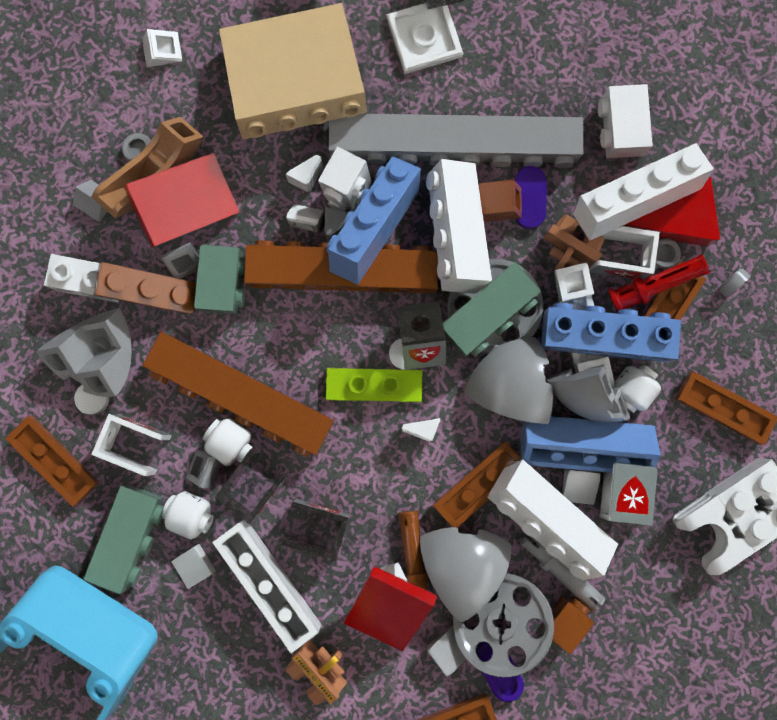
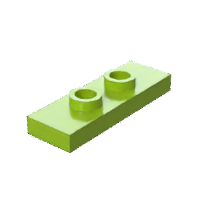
(374, 385)

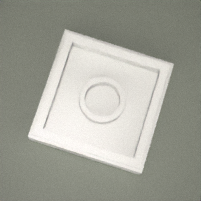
(424, 37)

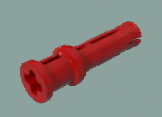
(643, 289)

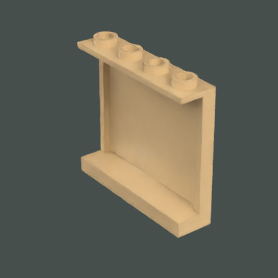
(292, 71)

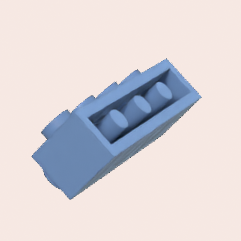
(373, 220)
(611, 334)
(585, 441)

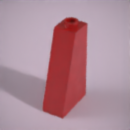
(686, 220)

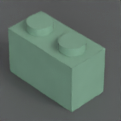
(220, 280)

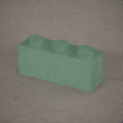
(491, 310)
(125, 539)

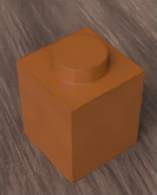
(500, 200)
(570, 623)

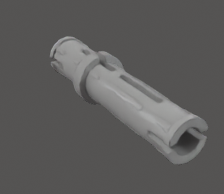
(581, 589)

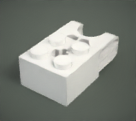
(732, 515)

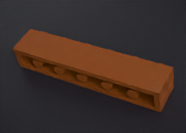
(308, 269)
(238, 393)

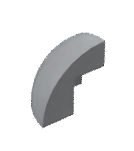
(92, 353)
(514, 382)
(589, 395)
(465, 568)

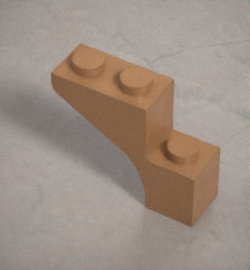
(170, 146)

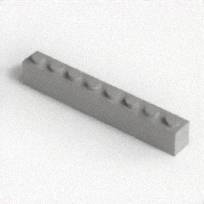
(460, 139)

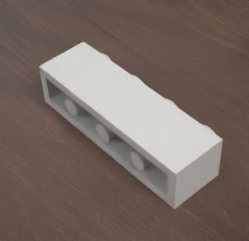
(642, 191)
(458, 227)
(553, 521)
(268, 585)

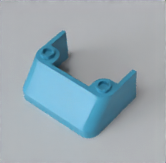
(86, 629)

